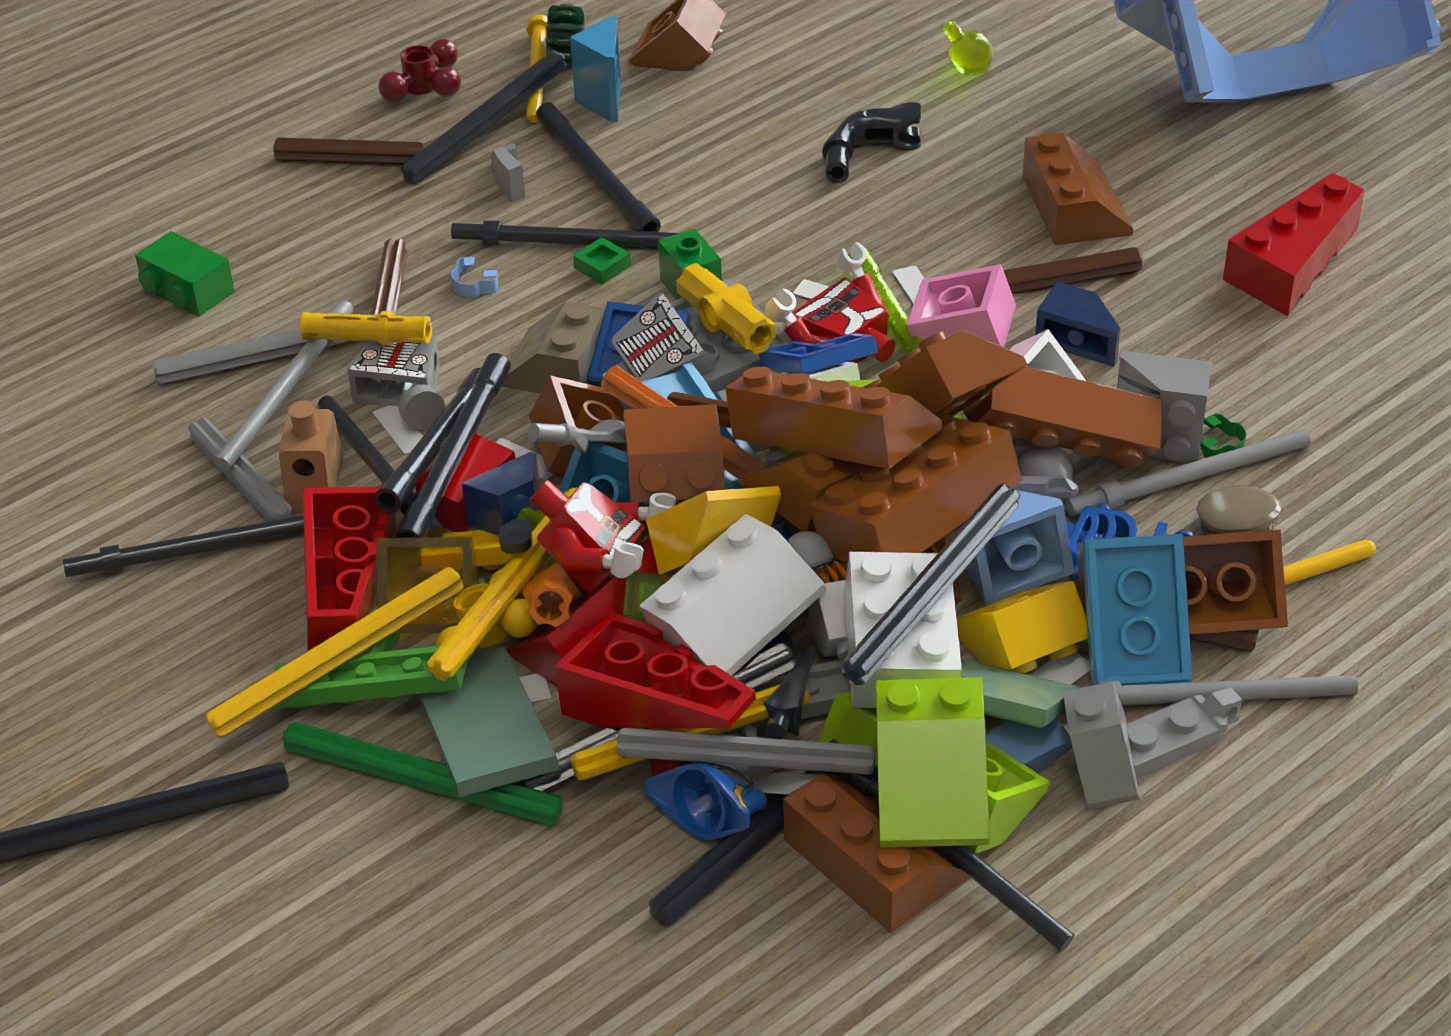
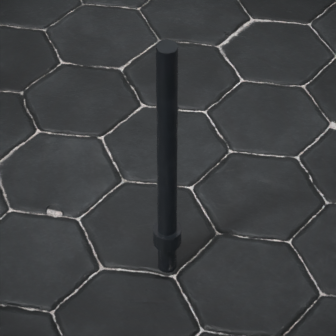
(494, 232)
(370, 455)
(113, 559)
(985, 876)

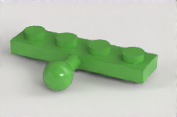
(376, 675)

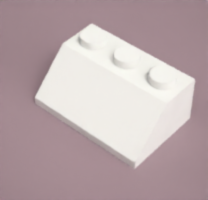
(734, 595)

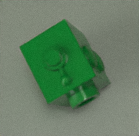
(684, 250)

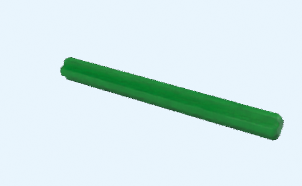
(417, 772)

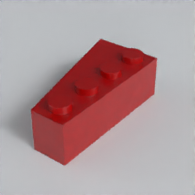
(1294, 243)
(340, 556)

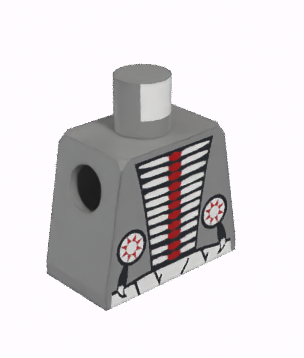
(658, 343)
(386, 372)

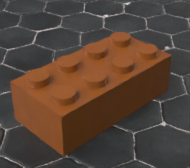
(920, 495)

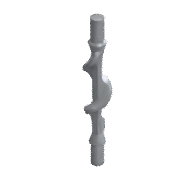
(564, 434)

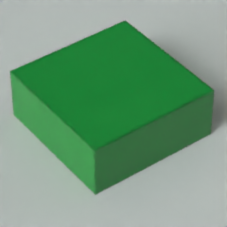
(602, 260)

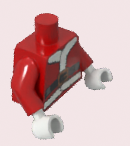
(838, 310)
(593, 533)

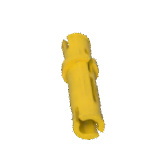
(380, 328)

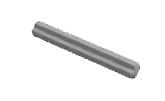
(242, 473)

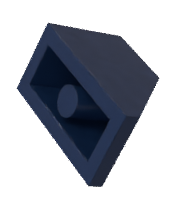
(1079, 323)
(501, 493)

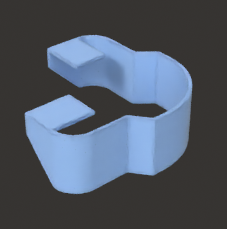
(479, 287)

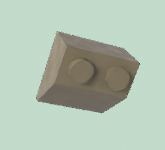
(556, 346)

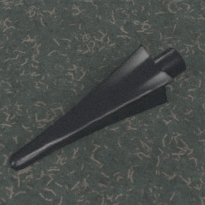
(786, 702)

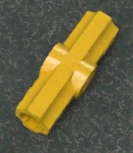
(726, 308)

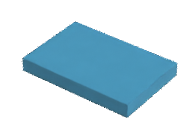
(1137, 610)

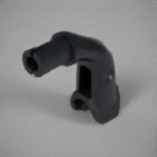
(871, 128)

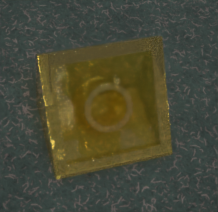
(410, 561)

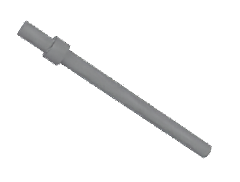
(275, 396)
(1116, 494)
(1244, 688)

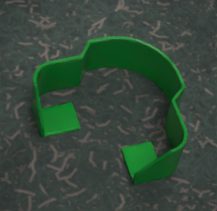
(1228, 427)

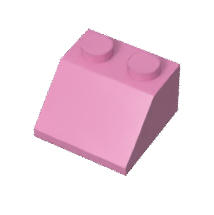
(964, 301)

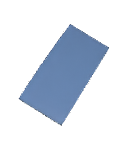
(1031, 744)

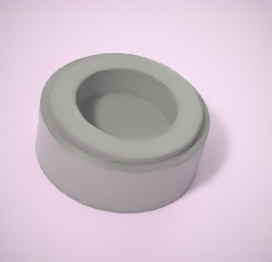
(421, 406)

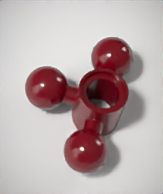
(419, 72)

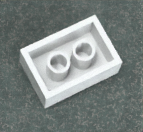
(929, 649)

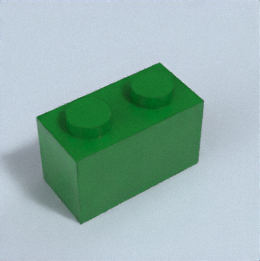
(184, 273)

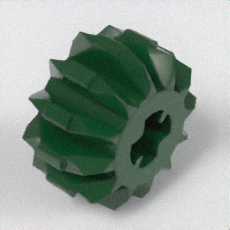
(563, 23)

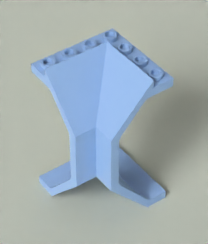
(1341, 44)

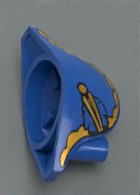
(706, 798)

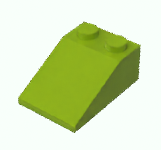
(932, 762)

